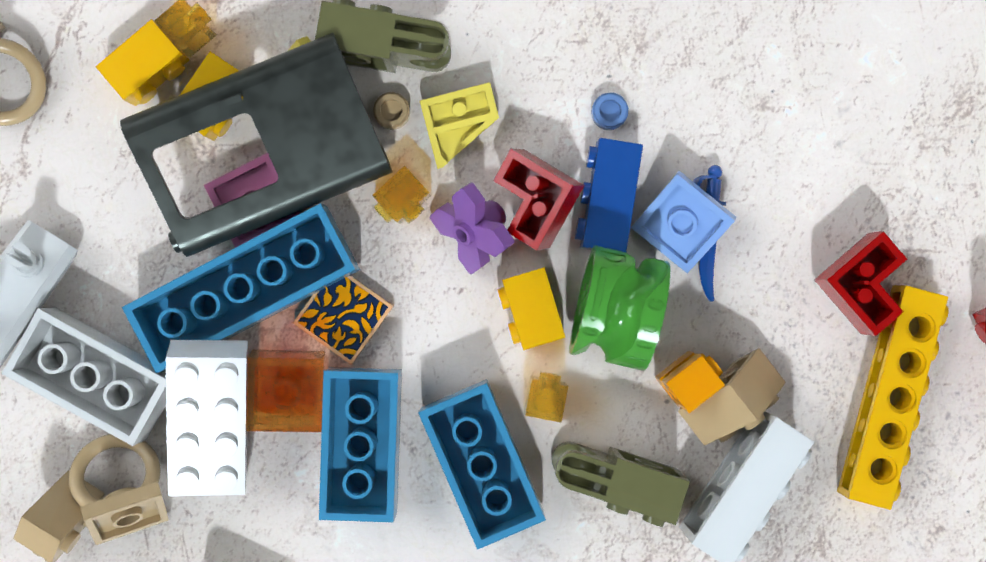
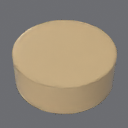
(391, 111)

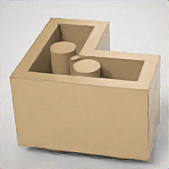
(747, 393)

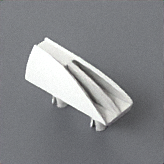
(28, 275)

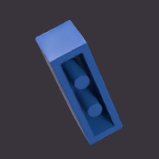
(609, 194)

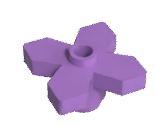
(475, 226)

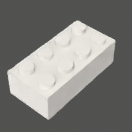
(89, 375)
(206, 417)
(745, 489)

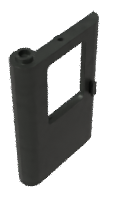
(308, 125)

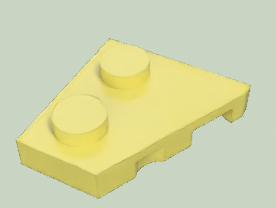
(458, 119)

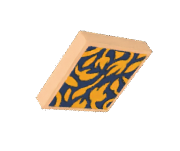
(344, 317)

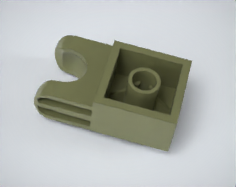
(384, 39)
(622, 481)

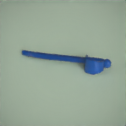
(706, 264)

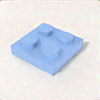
(683, 222)

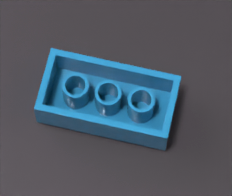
(360, 444)
(482, 464)

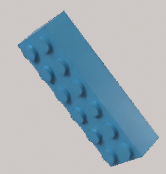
(244, 285)

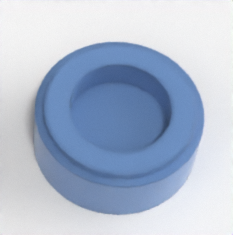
(609, 111)

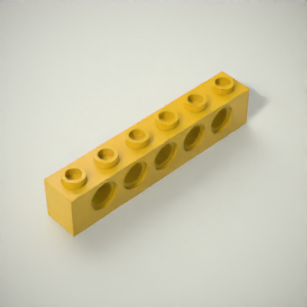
(875, 407)

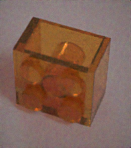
(285, 390)

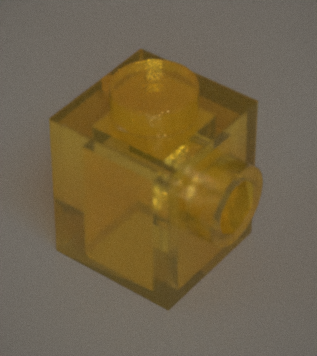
(186, 26)
(401, 197)
(546, 397)

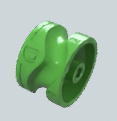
(621, 307)

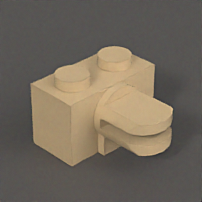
(54, 521)

